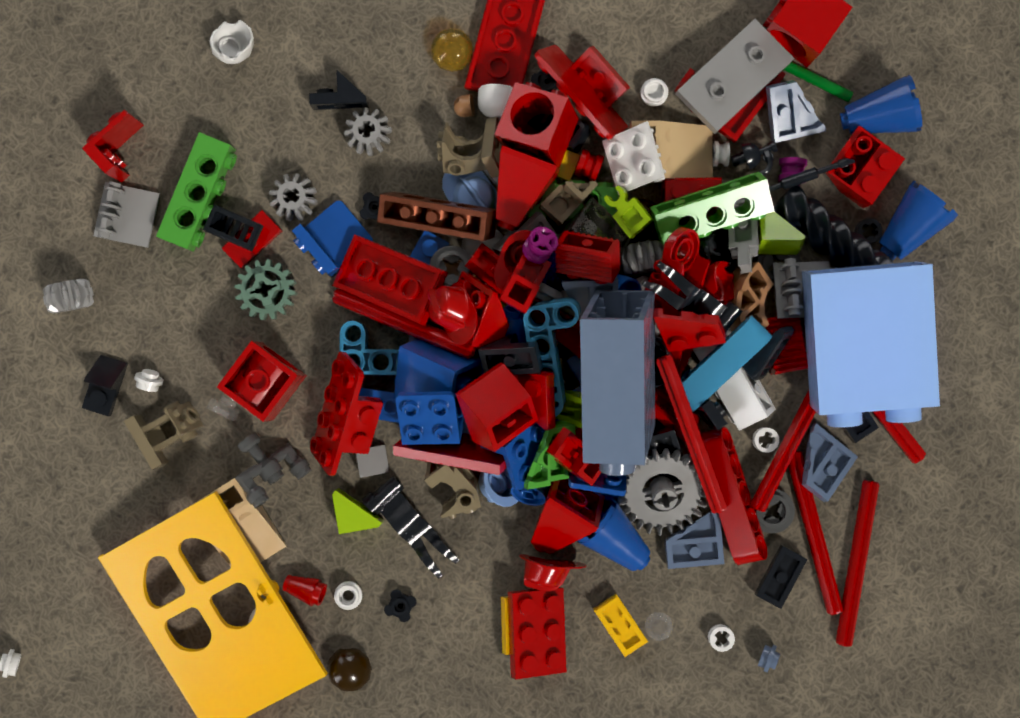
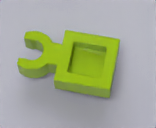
(631, 214)

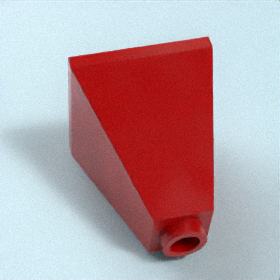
(520, 186)
(566, 517)

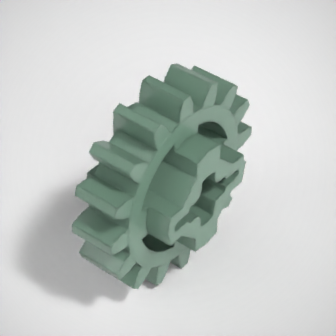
(261, 278)

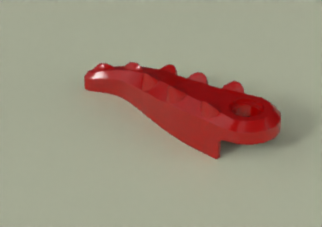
(691, 267)

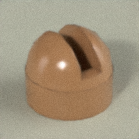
(464, 106)

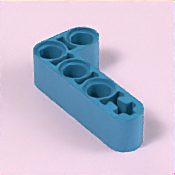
(547, 331)
(366, 355)
(724, 361)

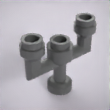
(267, 468)

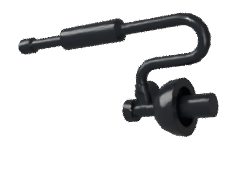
(752, 156)

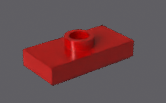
(269, 232)

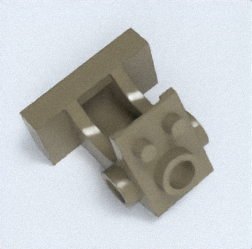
(472, 156)
(152, 438)
(464, 483)

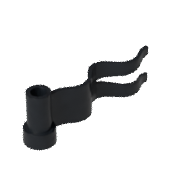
(696, 298)
(407, 522)

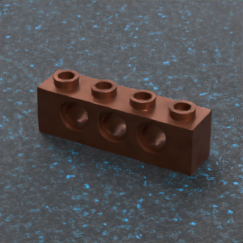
(437, 216)

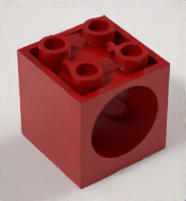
(806, 25)
(524, 104)
(261, 381)

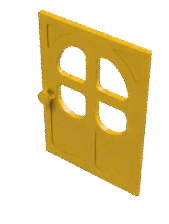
(241, 665)

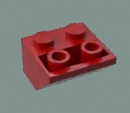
(872, 168)
(490, 314)
(496, 408)

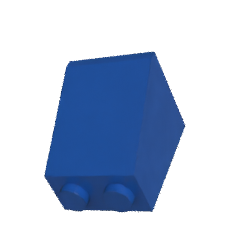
(433, 369)

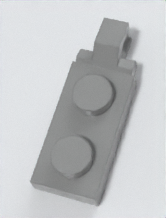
(744, 241)

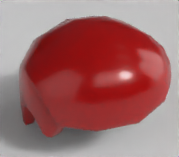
(719, 282)

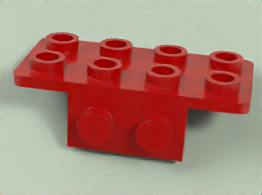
(590, 84)
(346, 418)

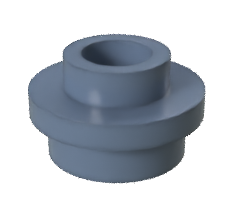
(769, 658)

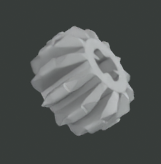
(360, 124)
(292, 207)
(640, 258)
(68, 295)

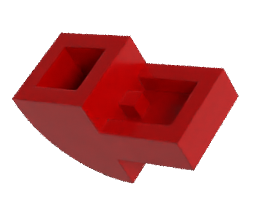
(523, 284)
(568, 452)

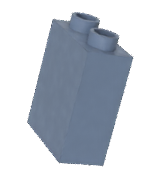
(618, 379)

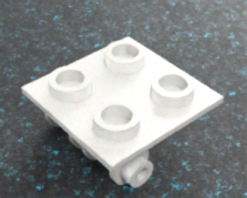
(634, 157)

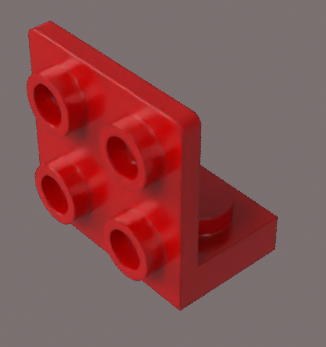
(104, 143)

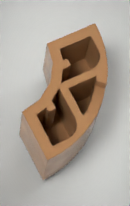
(750, 294)

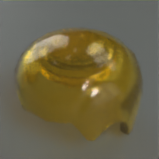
(452, 49)

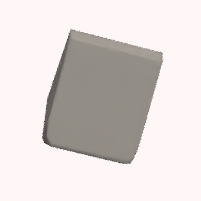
(374, 462)

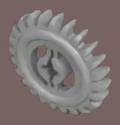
(667, 508)

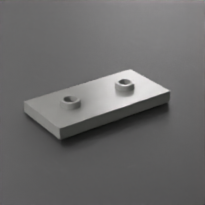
(734, 76)

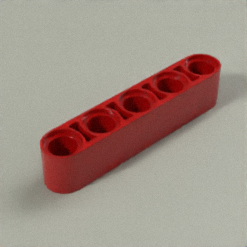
(739, 519)

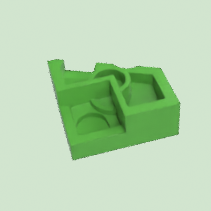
(544, 467)

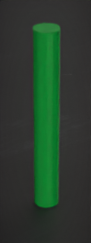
(819, 81)

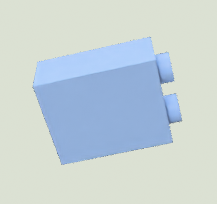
(871, 341)

